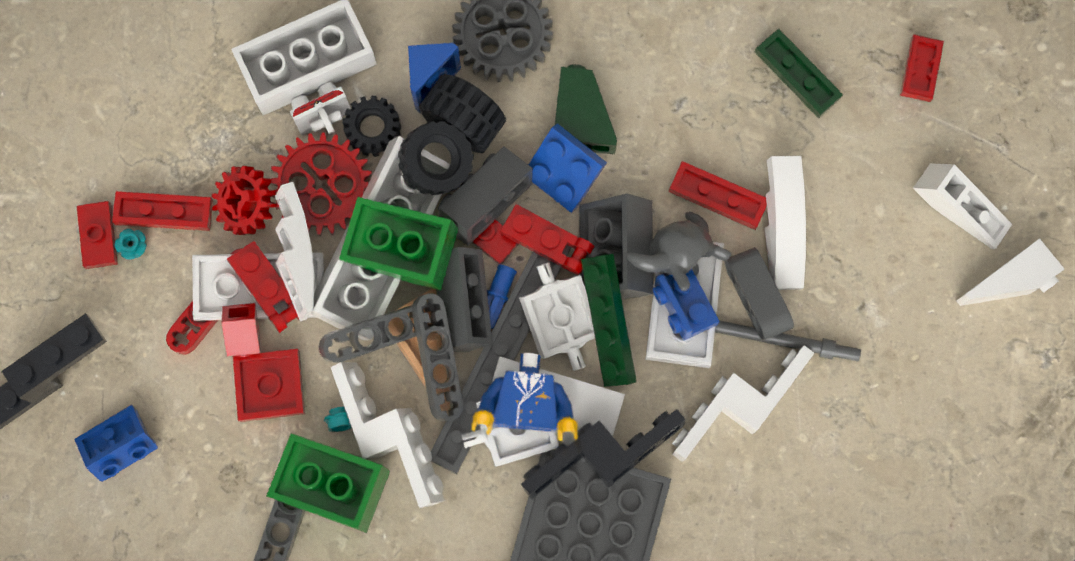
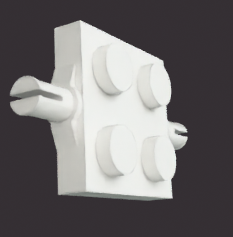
(559, 316)
(511, 444)

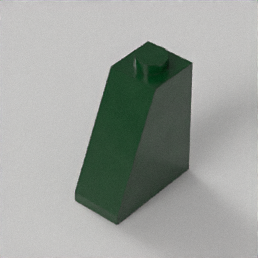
(583, 111)

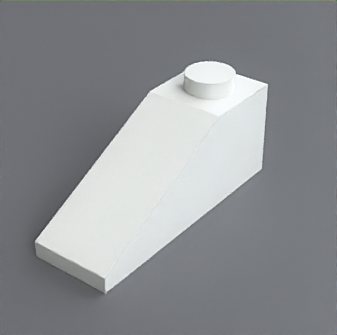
(962, 202)
(1020, 276)

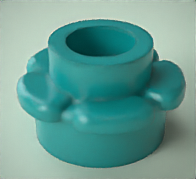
(138, 247)
(338, 420)

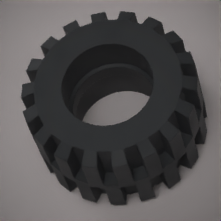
(465, 107)

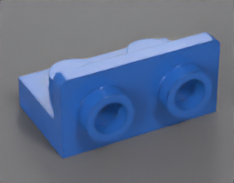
(688, 309)
(115, 444)

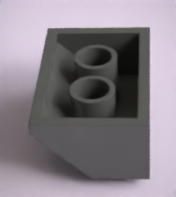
(616, 228)

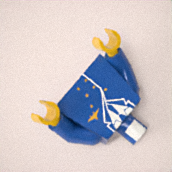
(526, 402)

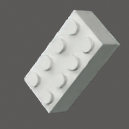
(304, 56)

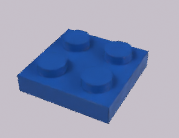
(565, 168)

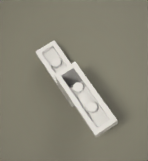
(742, 402)
(388, 433)

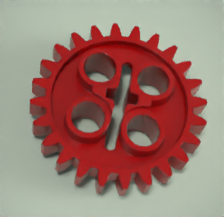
(342, 166)

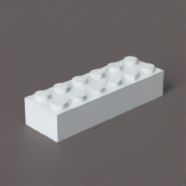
(358, 294)

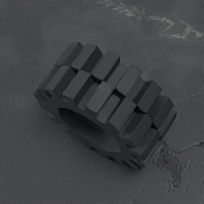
(371, 108)

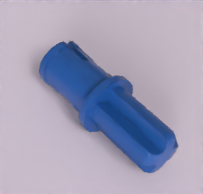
(498, 291)

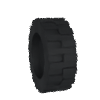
(456, 144)

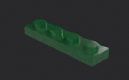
(608, 320)

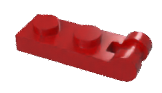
(546, 239)
(263, 284)

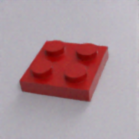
(268, 385)

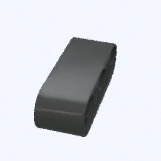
(759, 294)

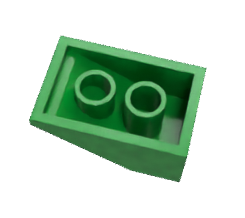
(399, 243)
(328, 482)

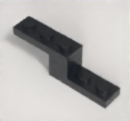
(36, 373)
(602, 453)

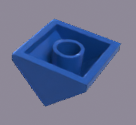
(428, 64)

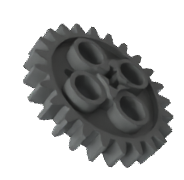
(507, 58)

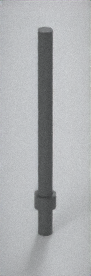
(825, 348)

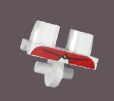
(321, 111)

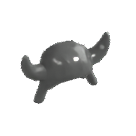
(678, 249)

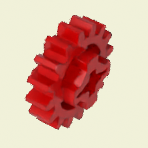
(243, 200)

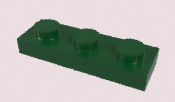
(798, 73)

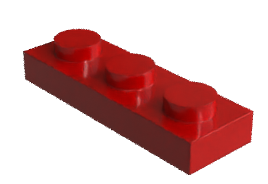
(718, 195)
(162, 211)

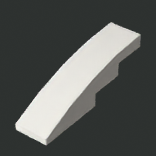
(787, 222)
(296, 261)

